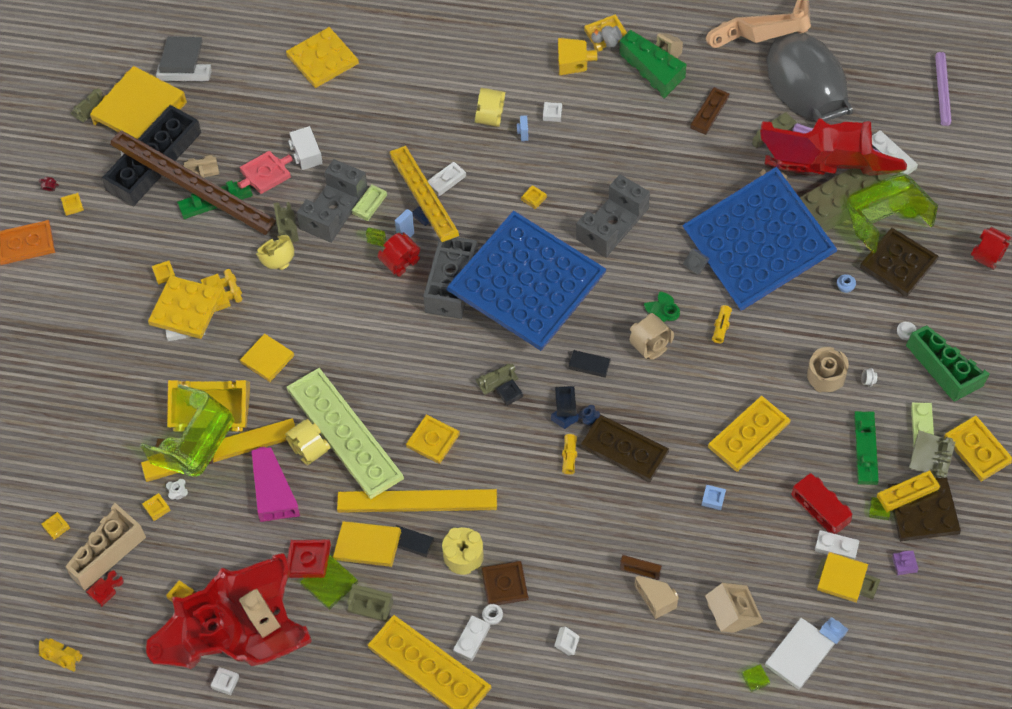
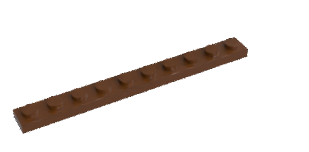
(193, 182)

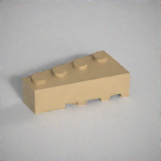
(105, 547)

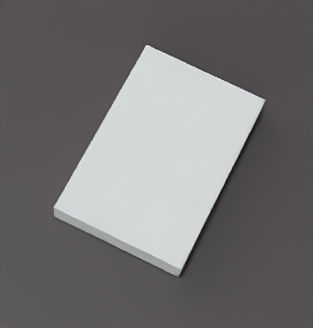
(799, 654)

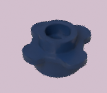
(589, 415)

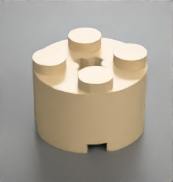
(651, 336)
(827, 369)

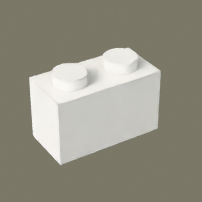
(305, 148)

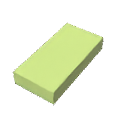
(369, 202)

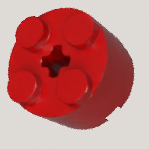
(991, 248)
(399, 253)

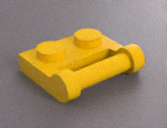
(609, 21)

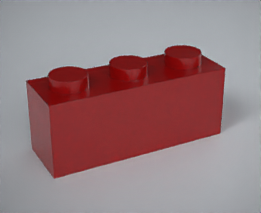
(822, 504)

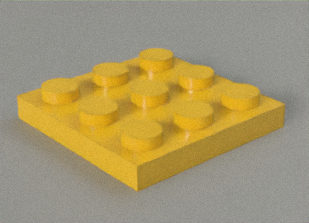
(322, 57)
(185, 307)

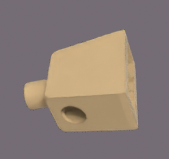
(258, 609)

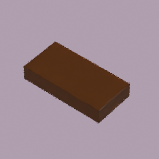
(640, 567)

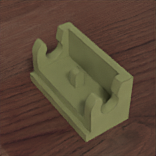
(286, 221)
(370, 602)

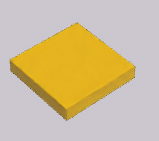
(267, 357)
(433, 439)
(842, 577)

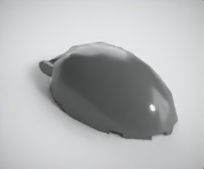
(808, 77)

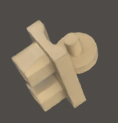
(203, 167)

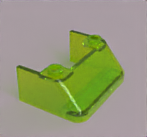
(884, 199)
(199, 440)

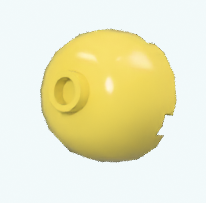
(277, 253)

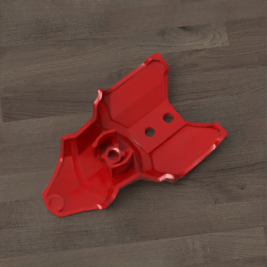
(827, 149)
(217, 623)

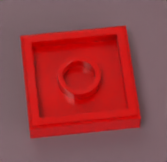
(308, 558)

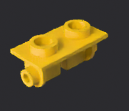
(52, 651)

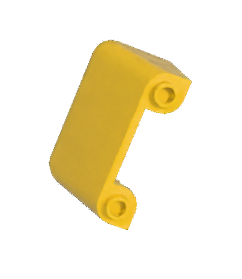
(229, 393)

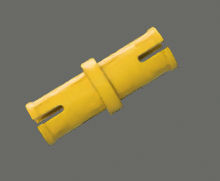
(719, 334)
(569, 454)

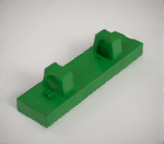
(195, 205)
(866, 448)

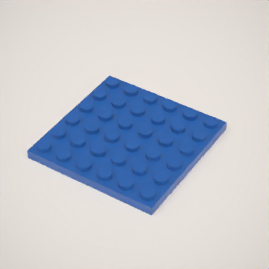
(759, 238)
(526, 280)

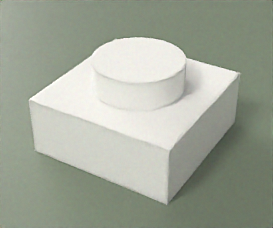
(552, 112)
(567, 641)
(225, 681)

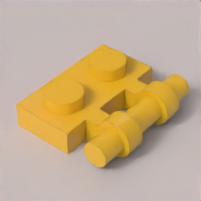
(229, 280)

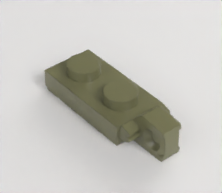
(784, 122)

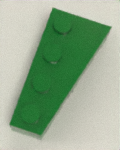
(653, 63)
(946, 364)

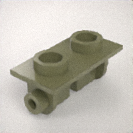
(84, 108)
(496, 378)

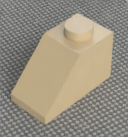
(670, 44)
(657, 595)

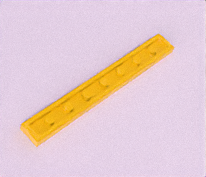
(424, 194)
(233, 446)
(418, 501)

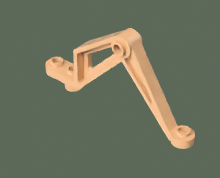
(762, 27)

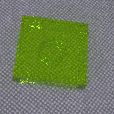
(333, 587)

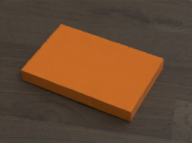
(26, 242)

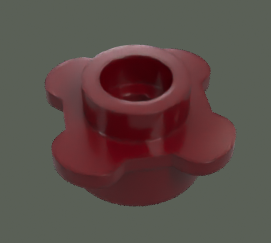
(48, 184)

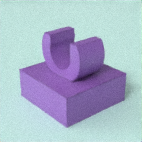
(905, 562)

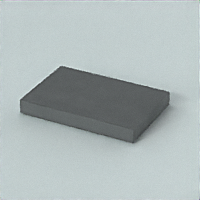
(180, 55)

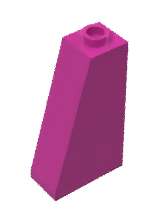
(272, 490)

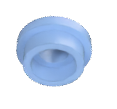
(846, 287)

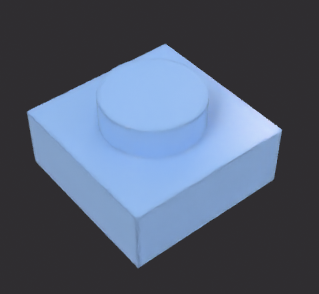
(522, 128)
(713, 497)
(833, 630)

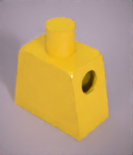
(574, 56)

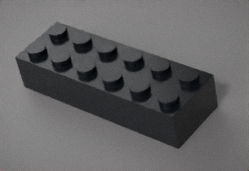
(168, 135)

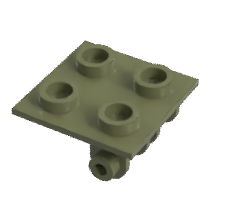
(932, 454)

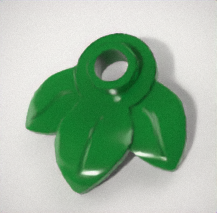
(662, 307)

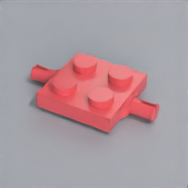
(265, 172)

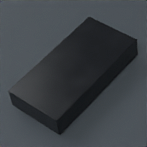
(589, 363)
(565, 401)
(414, 542)

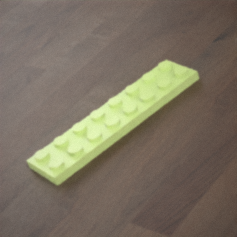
(345, 433)

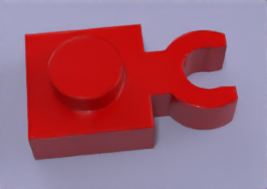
(103, 590)

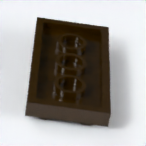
(624, 448)

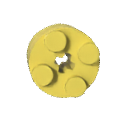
(490, 107)
(306, 441)
(462, 550)

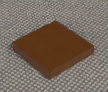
(505, 583)

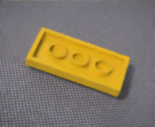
(749, 433)

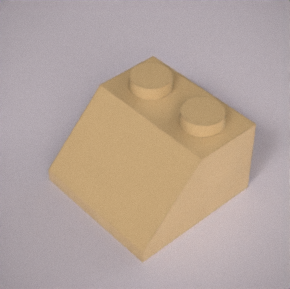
(733, 607)

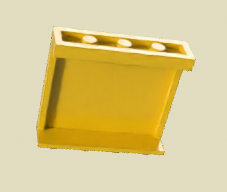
(136, 102)

